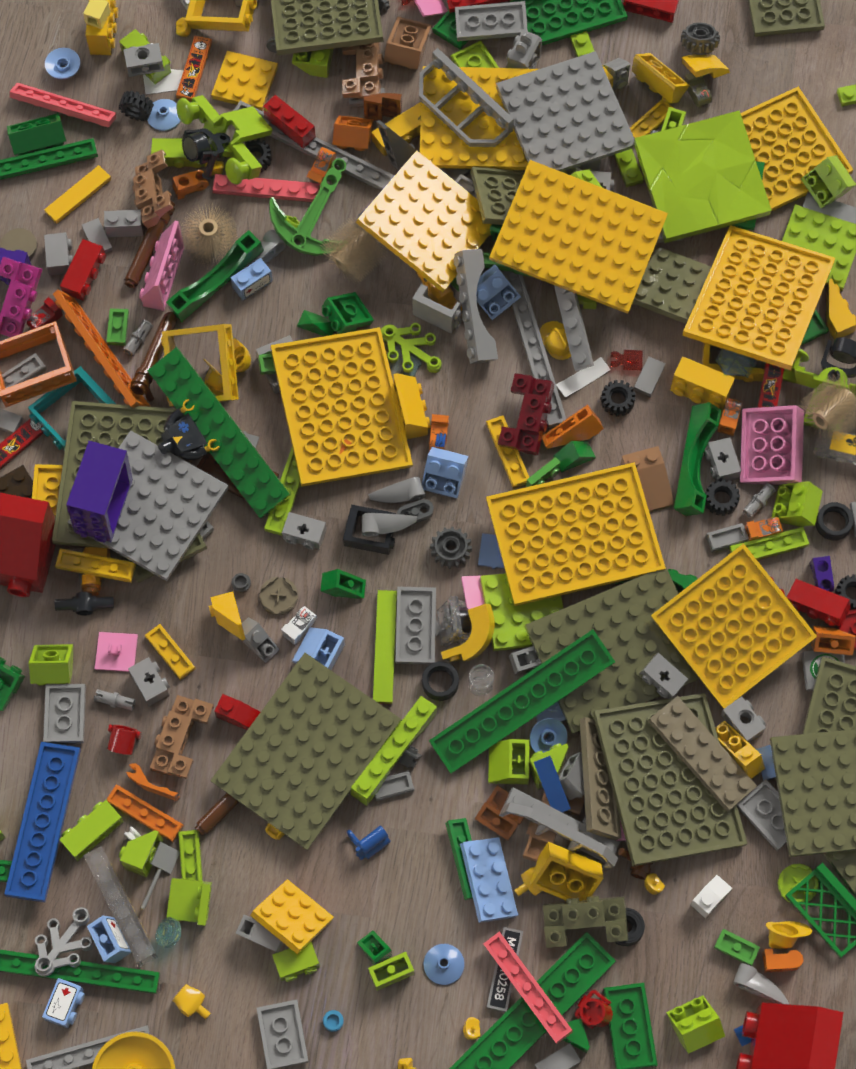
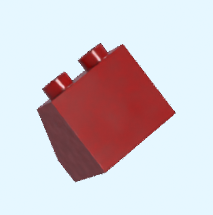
(25, 543)
(791, 1037)

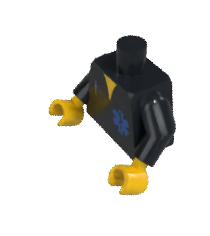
(184, 437)

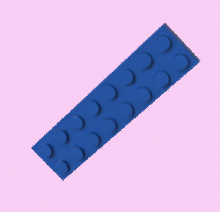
(42, 822)

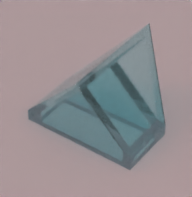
(735, 364)

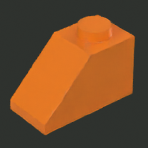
(833, 641)

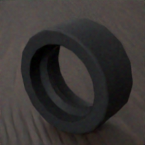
(841, 509)
(442, 666)

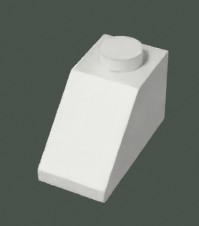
(711, 896)

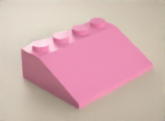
(163, 268)
(772, 445)

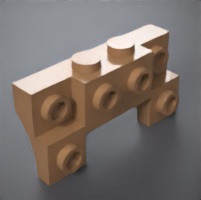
(367, 71)
(149, 190)
(174, 736)
(537, 843)

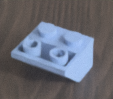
(495, 292)
(444, 472)
(321, 646)

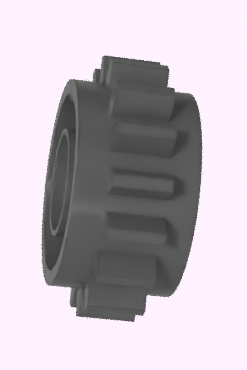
(700, 38)
(454, 538)

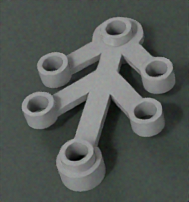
(62, 945)

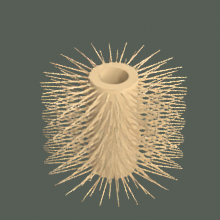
(209, 235)
(353, 250)
(833, 408)

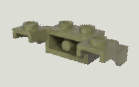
(585, 914)

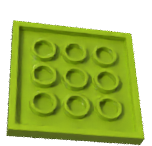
(826, 236)
(510, 619)

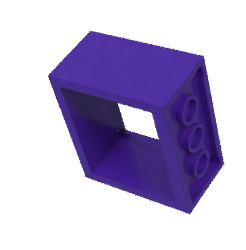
(99, 491)

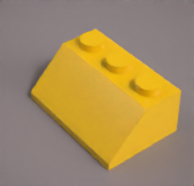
(659, 77)
(411, 406)
(566, 873)

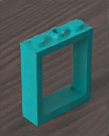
(52, 396)

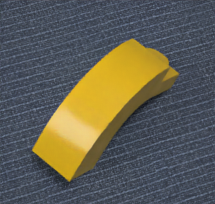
(480, 637)

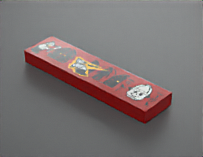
(770, 386)
(19, 441)

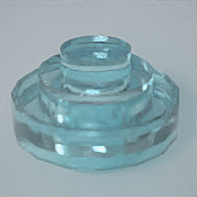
(168, 932)

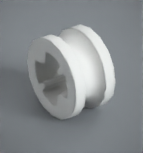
(132, 834)

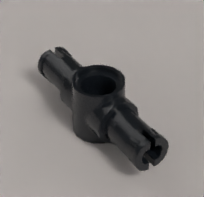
(84, 603)

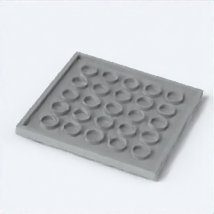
(566, 113)
(163, 507)

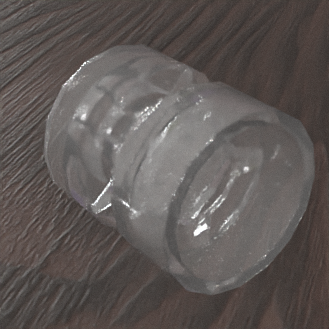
(481, 680)

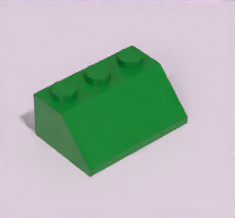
(36, 134)

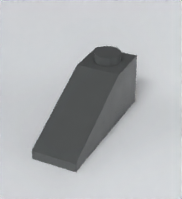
(397, 148)

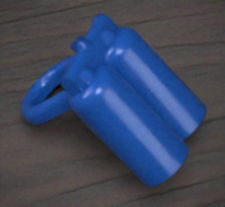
(371, 843)

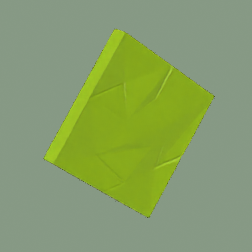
(702, 176)

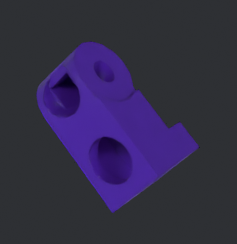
(822, 573)

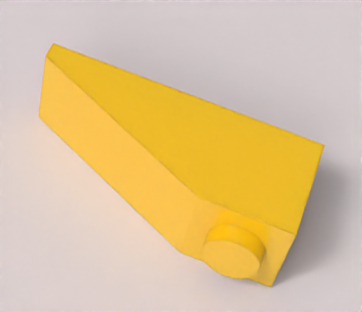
(227, 614)

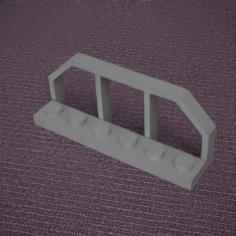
(476, 94)
(561, 824)

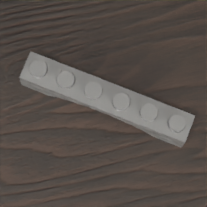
(479, 342)

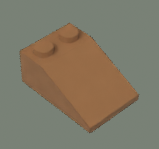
(407, 43)
(652, 477)

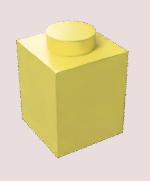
(97, 13)

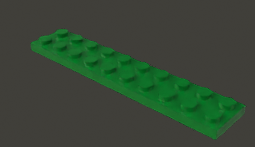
(236, 453)
(522, 701)
(519, 1025)

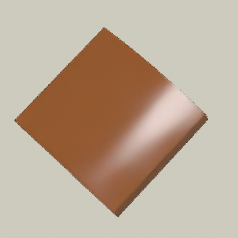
(382, 105)
(490, 817)

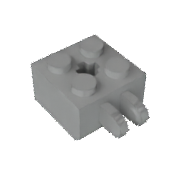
(525, 51)

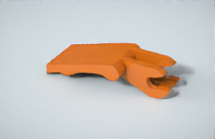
(140, 779)

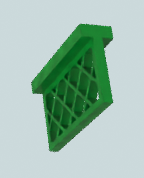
(840, 894)

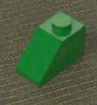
(342, 584)

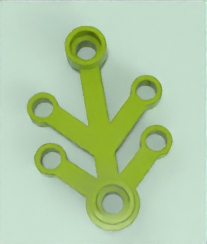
(409, 346)

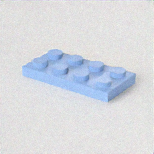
(489, 879)

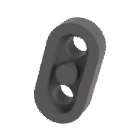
(415, 508)

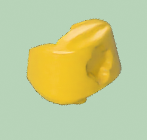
(182, 28)
(218, 167)
(273, 832)
(653, 884)
(472, 1028)
(405, 1063)

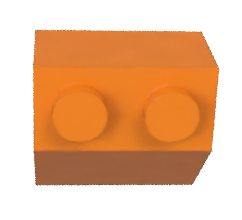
(352, 132)

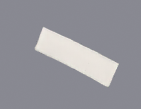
(583, 377)

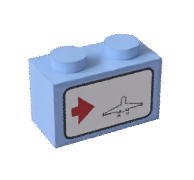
(251, 279)
(109, 939)
(63, 1003)

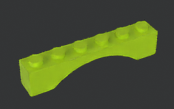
(381, 765)

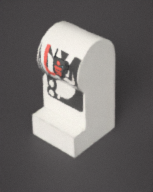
(299, 625)

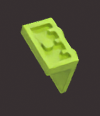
(189, 900)

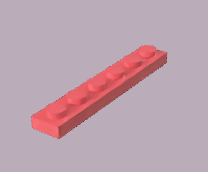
(62, 105)
(267, 188)
(528, 987)

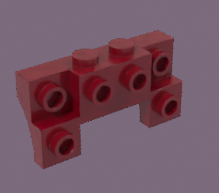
(532, 417)

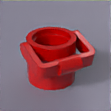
(122, 739)
(594, 1011)

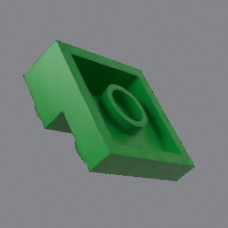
(346, 312)
(9, 682)

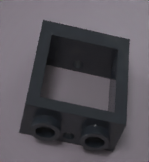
(363, 544)

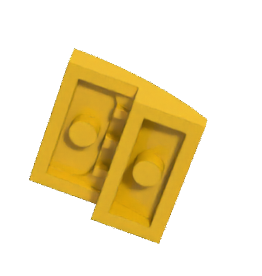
(704, 64)

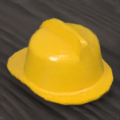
(555, 340)
(214, 380)
(785, 934)

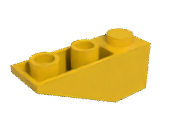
(838, 316)
(740, 750)

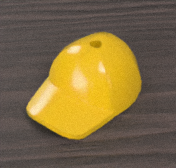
(242, 356)

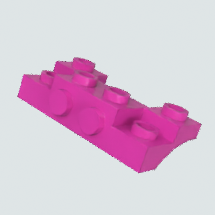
(19, 295)

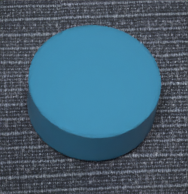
(333, 1021)

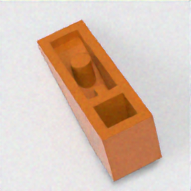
(578, 427)

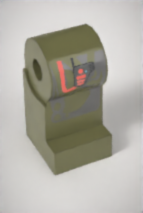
(698, 90)

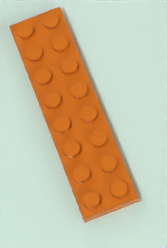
(95, 343)

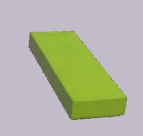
(190, 855)

